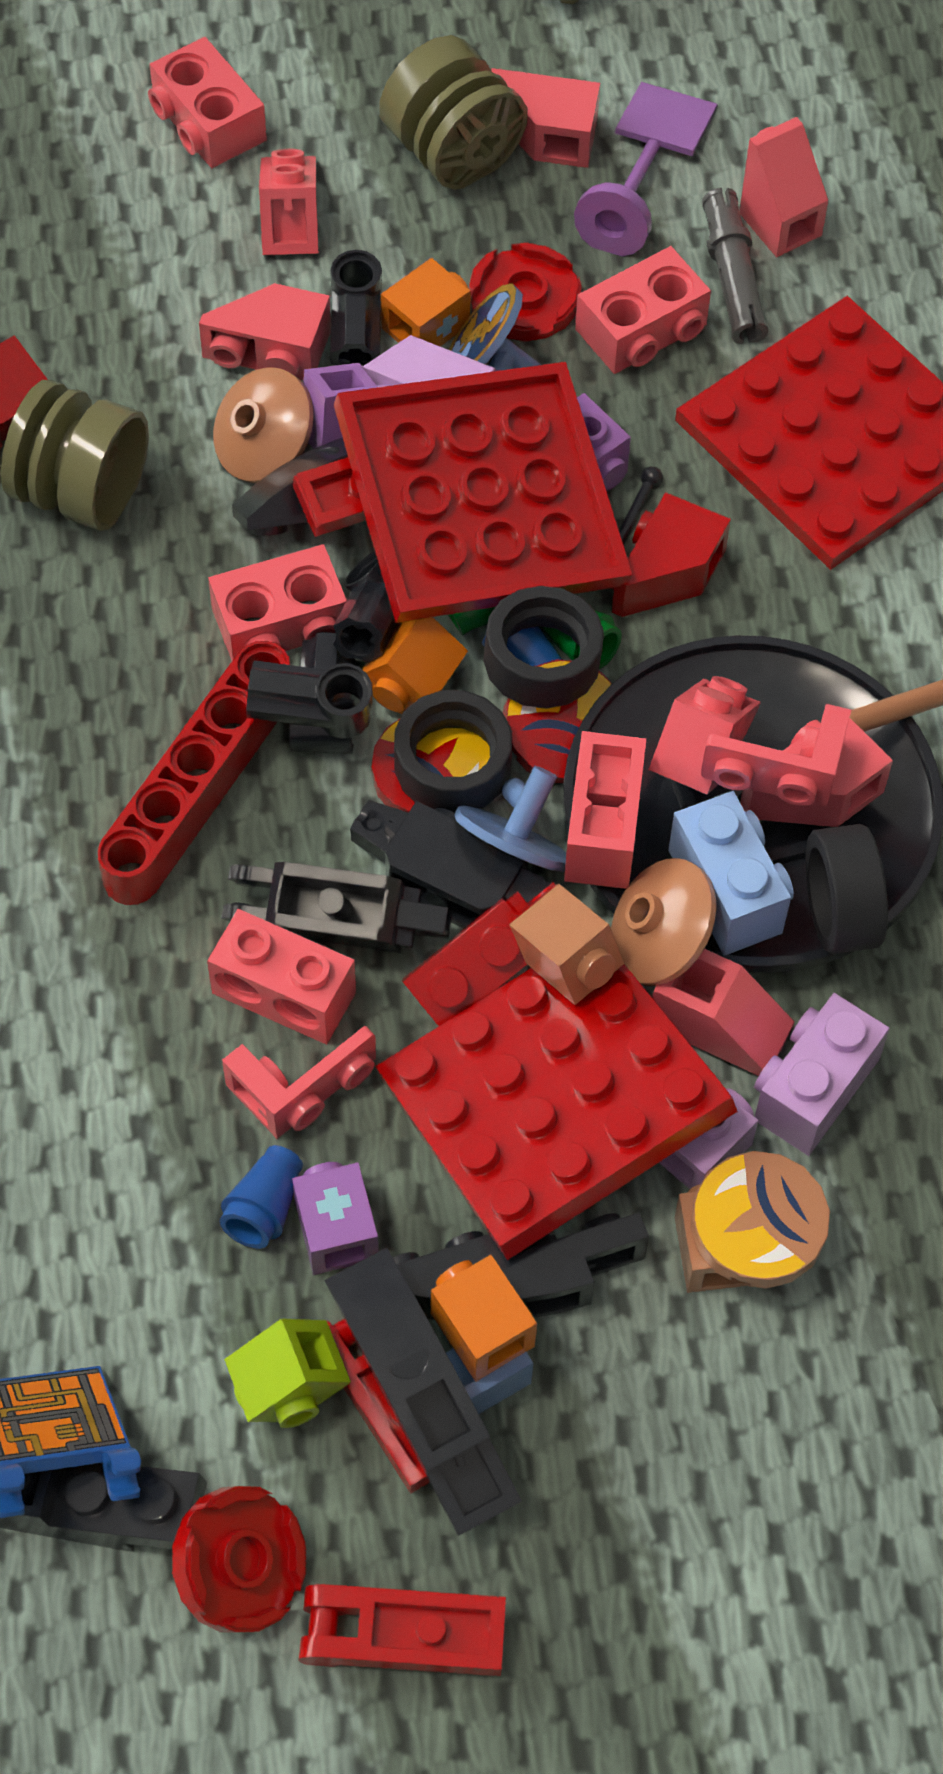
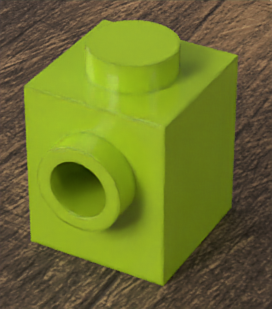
(287, 1372)

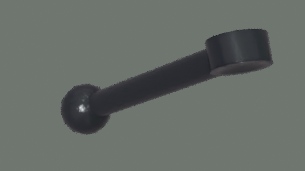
(651, 479)

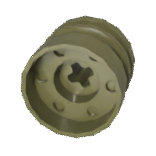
(453, 111)
(74, 454)

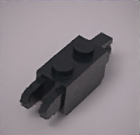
(443, 859)
(341, 906)

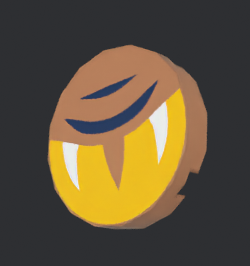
(760, 1219)

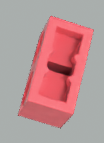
(207, 103)
(643, 310)
(275, 595)
(605, 810)
(282, 976)

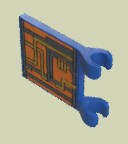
(60, 1424)

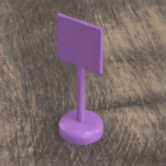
(613, 214)

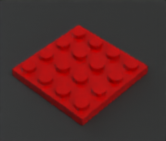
(828, 430)
(480, 489)
(553, 1100)

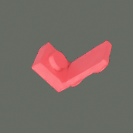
(288, 203)
(792, 777)
(280, 1106)

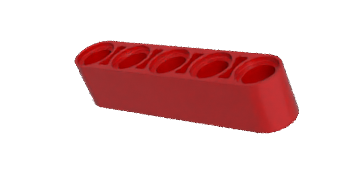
(181, 795)

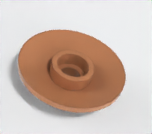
(262, 423)
(664, 920)

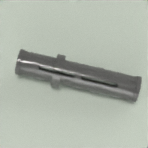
(730, 247)

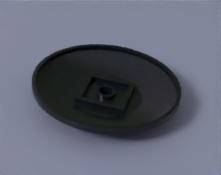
(793, 688)

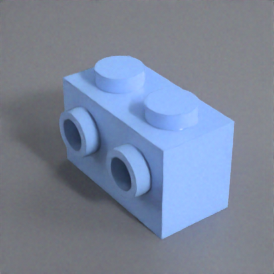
(731, 851)

